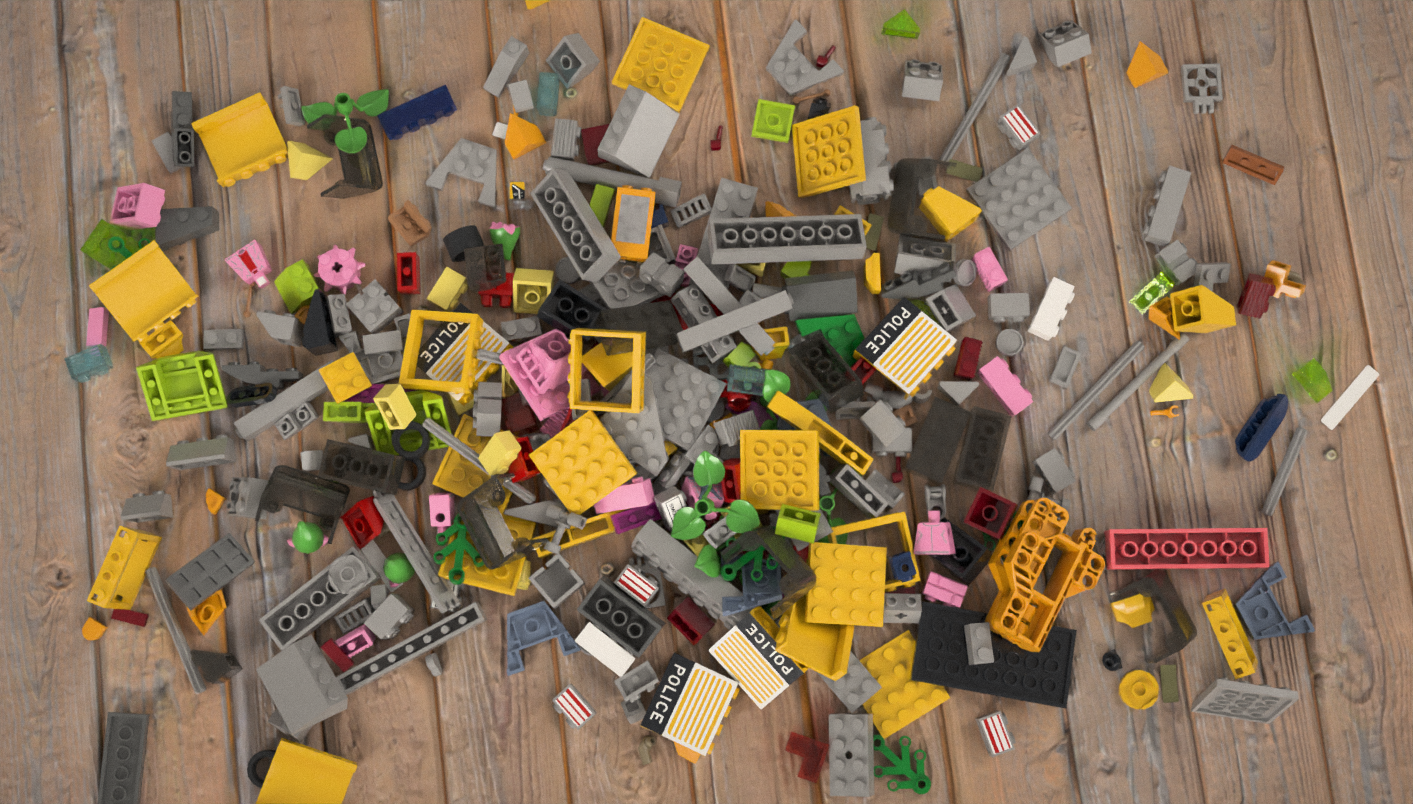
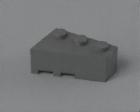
(185, 224)

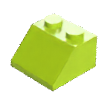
(297, 285)

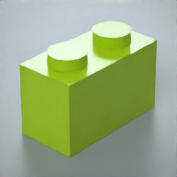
(797, 523)

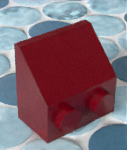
(990, 513)

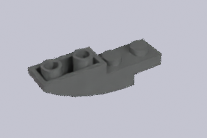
(181, 129)
(913, 286)
(254, 374)

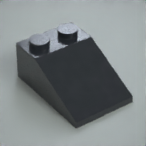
(569, 309)
(318, 329)
(969, 556)

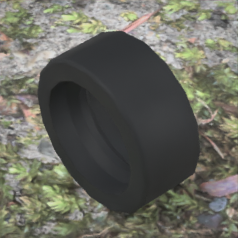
(411, 454)
(420, 476)
(252, 764)

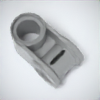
(935, 498)

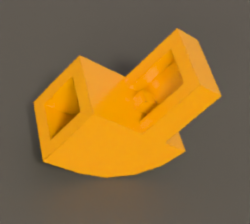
(1279, 273)

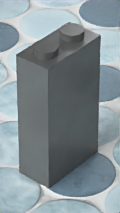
(822, 295)

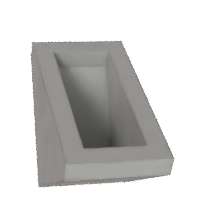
(1023, 59)
(520, 95)
(957, 391)

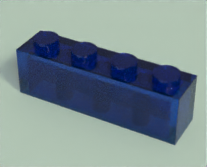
(417, 112)

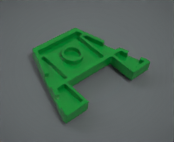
(840, 331)

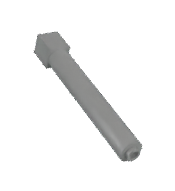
(666, 189)

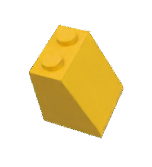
(948, 212)
(1200, 311)
(608, 369)

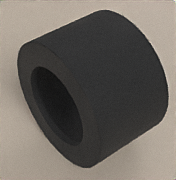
(461, 239)

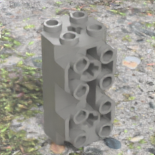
(876, 167)

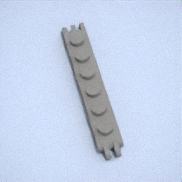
(415, 551)

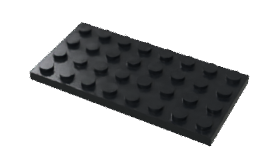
(1015, 673)

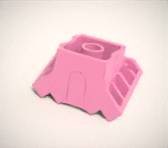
(547, 360)

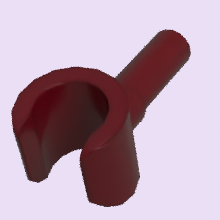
(821, 60)
(716, 144)
(898, 475)

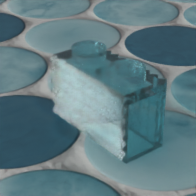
(547, 94)
(89, 363)
(745, 380)

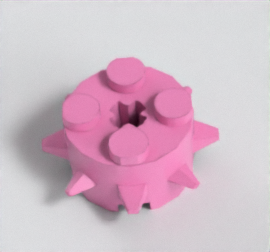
(348, 274)

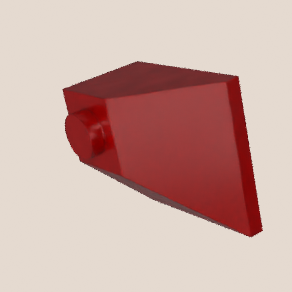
(363, 522)

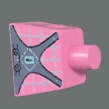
(694, 493)

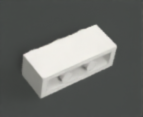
(1051, 309)
(605, 648)

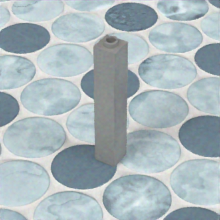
(727, 303)
(734, 321)
(285, 402)

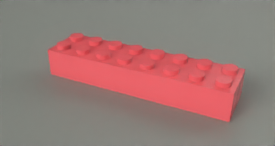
(1186, 548)

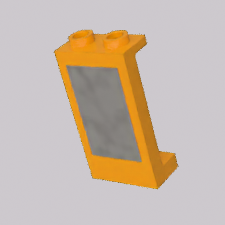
(633, 222)

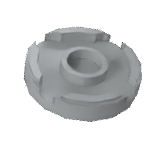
(348, 574)

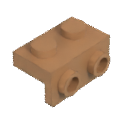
(410, 223)

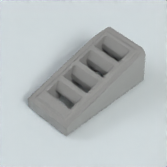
(701, 213)
(366, 609)

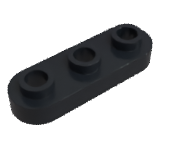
(252, 395)

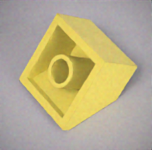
(531, 289)

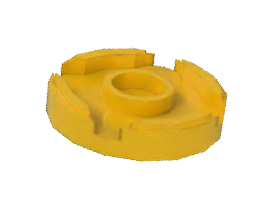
(1138, 689)

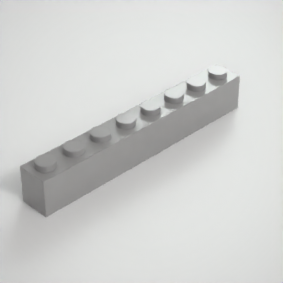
(411, 648)

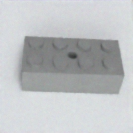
(855, 774)

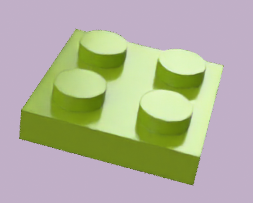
(773, 121)

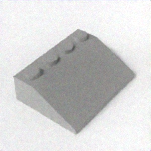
(638, 132)
(302, 685)

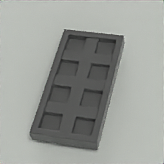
(209, 571)

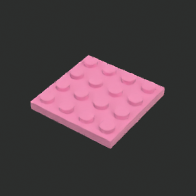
(552, 400)

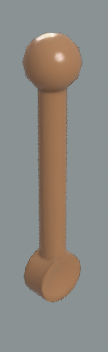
(796, 100)
(247, 313)

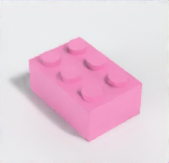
(137, 206)

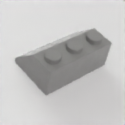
(922, 254)
(201, 453)

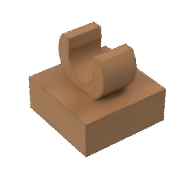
(906, 414)

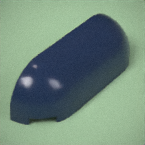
(1261, 426)

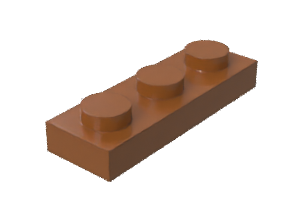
(1253, 164)

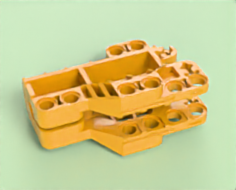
(1016, 580)

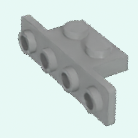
(672, 472)

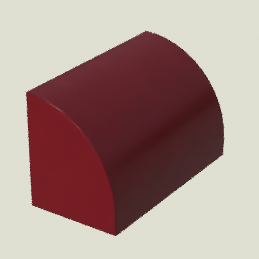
(690, 621)

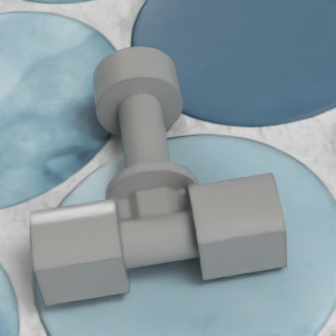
(1035, 492)
(563, 521)

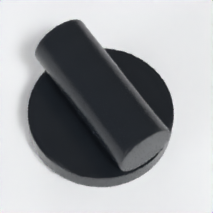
(1112, 660)

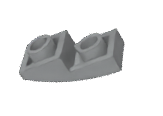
(297, 420)

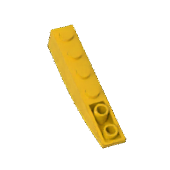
(829, 439)
(594, 528)

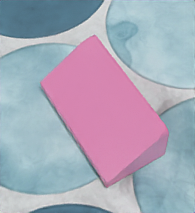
(97, 326)

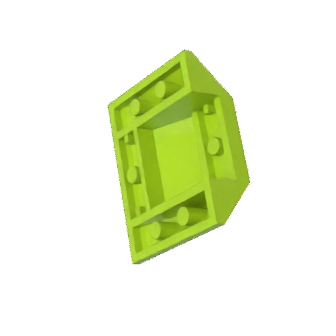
(182, 385)
(426, 406)

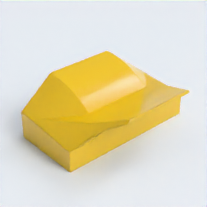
(871, 274)
(781, 339)
(164, 341)
(1133, 610)

